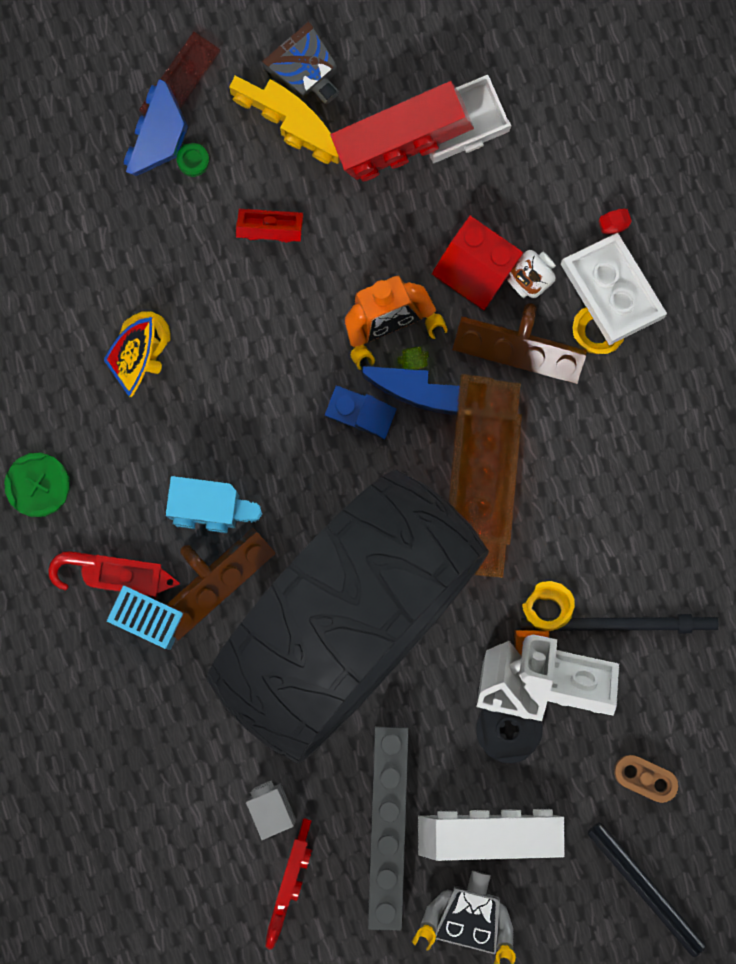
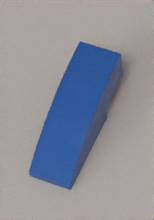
(413, 388)

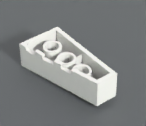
(490, 836)

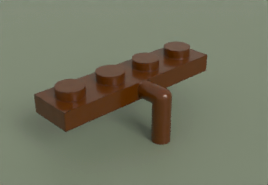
(520, 347)
(218, 579)

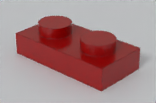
(269, 225)

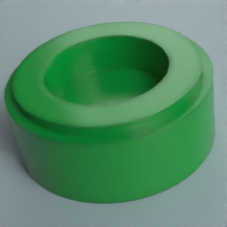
(192, 159)

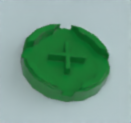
(37, 485)

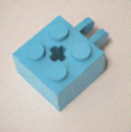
(209, 504)

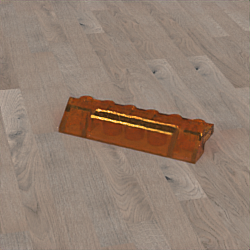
(486, 463)

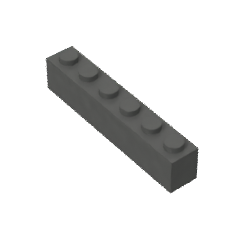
(388, 828)

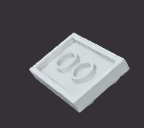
(613, 288)

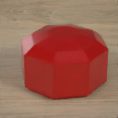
(615, 221)

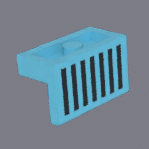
(145, 617)

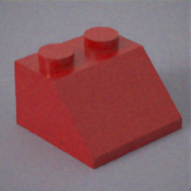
(477, 263)

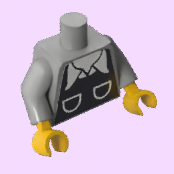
(469, 919)

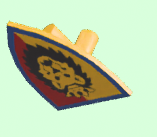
(131, 354)

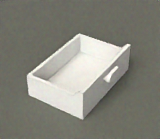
(485, 114)

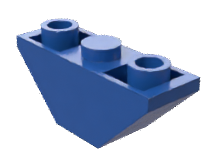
(159, 131)

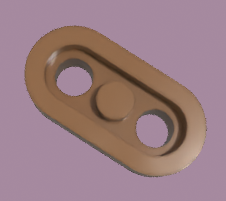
(645, 778)

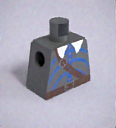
(303, 66)

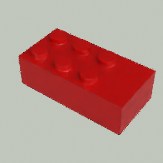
(402, 132)

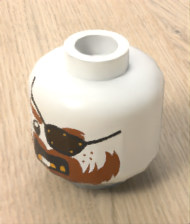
(532, 274)

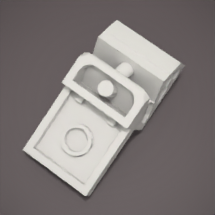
(542, 674)

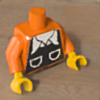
(386, 309)

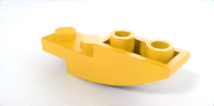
(299, 124)

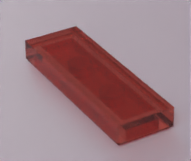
(188, 68)

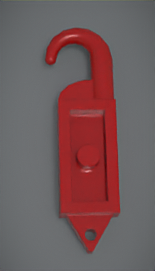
(113, 573)
(290, 885)

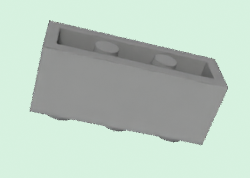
(270, 809)

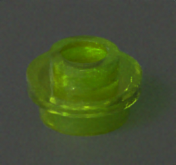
(413, 358)

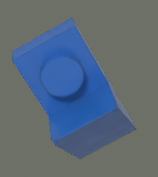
(360, 412)

